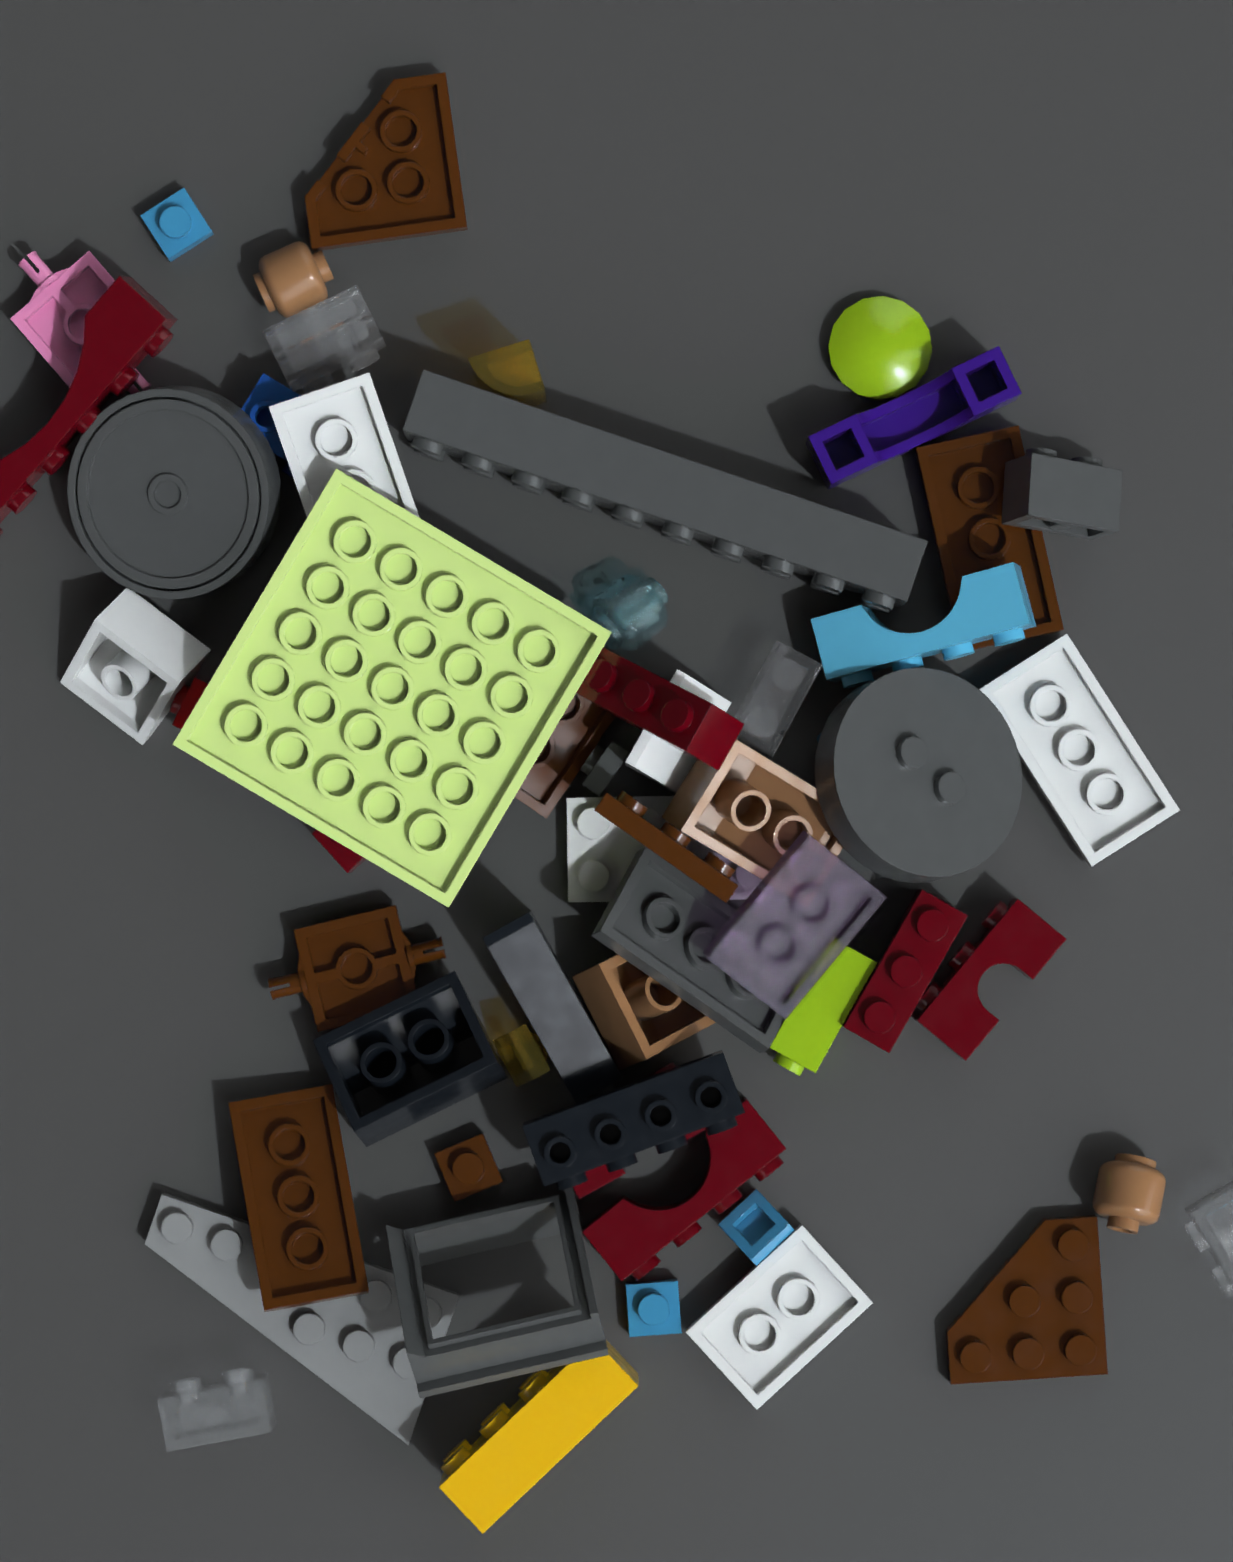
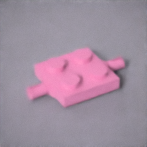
(58, 309)

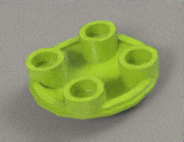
(880, 347)

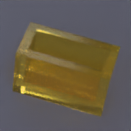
(510, 373)

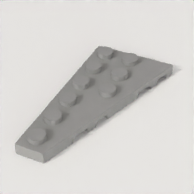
(344, 1341)

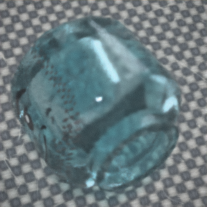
(631, 611)

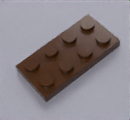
(965, 510)
(298, 1198)

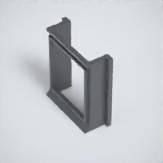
(507, 1347)

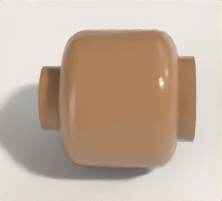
(293, 279)
(1129, 1192)

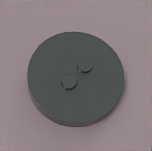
(174, 491)
(918, 775)

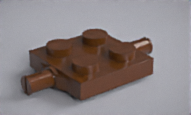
(354, 965)

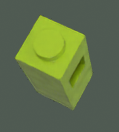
(821, 1013)

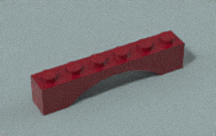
(117, 337)

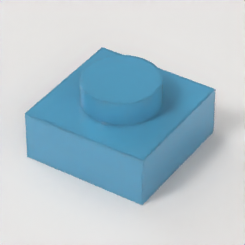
(177, 224)
(756, 1227)
(653, 1307)

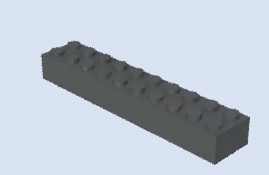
(664, 491)

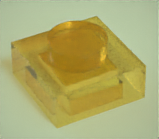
(522, 1054)

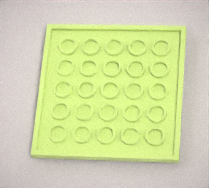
(392, 688)

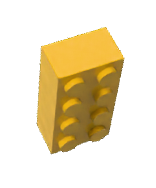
(533, 1435)

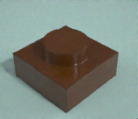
(468, 1167)

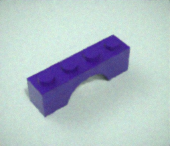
(913, 418)

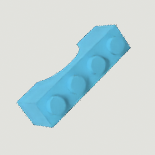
(988, 607)

